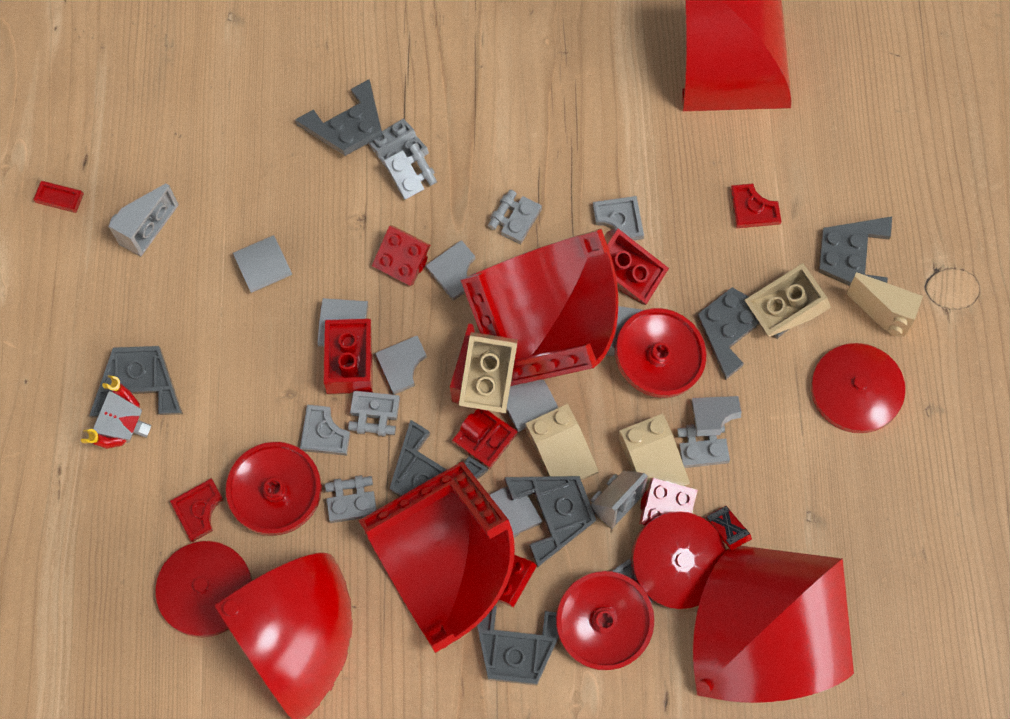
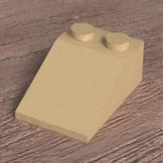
(788, 301)
(886, 304)
(488, 372)
(561, 444)
(653, 451)

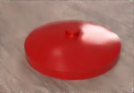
(660, 353)
(858, 388)
(273, 488)
(676, 558)
(195, 582)
(605, 620)

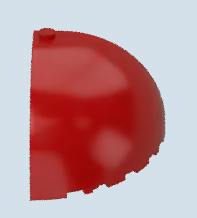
(294, 629)

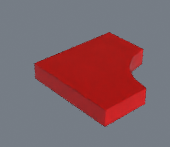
(752, 208)
(196, 509)

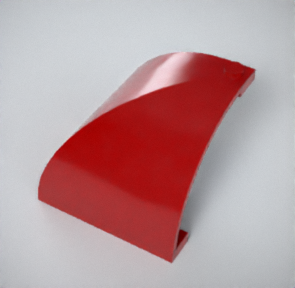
(735, 56)
(552, 301)
(462, 578)
(772, 627)

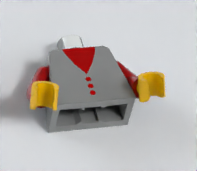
(117, 418)

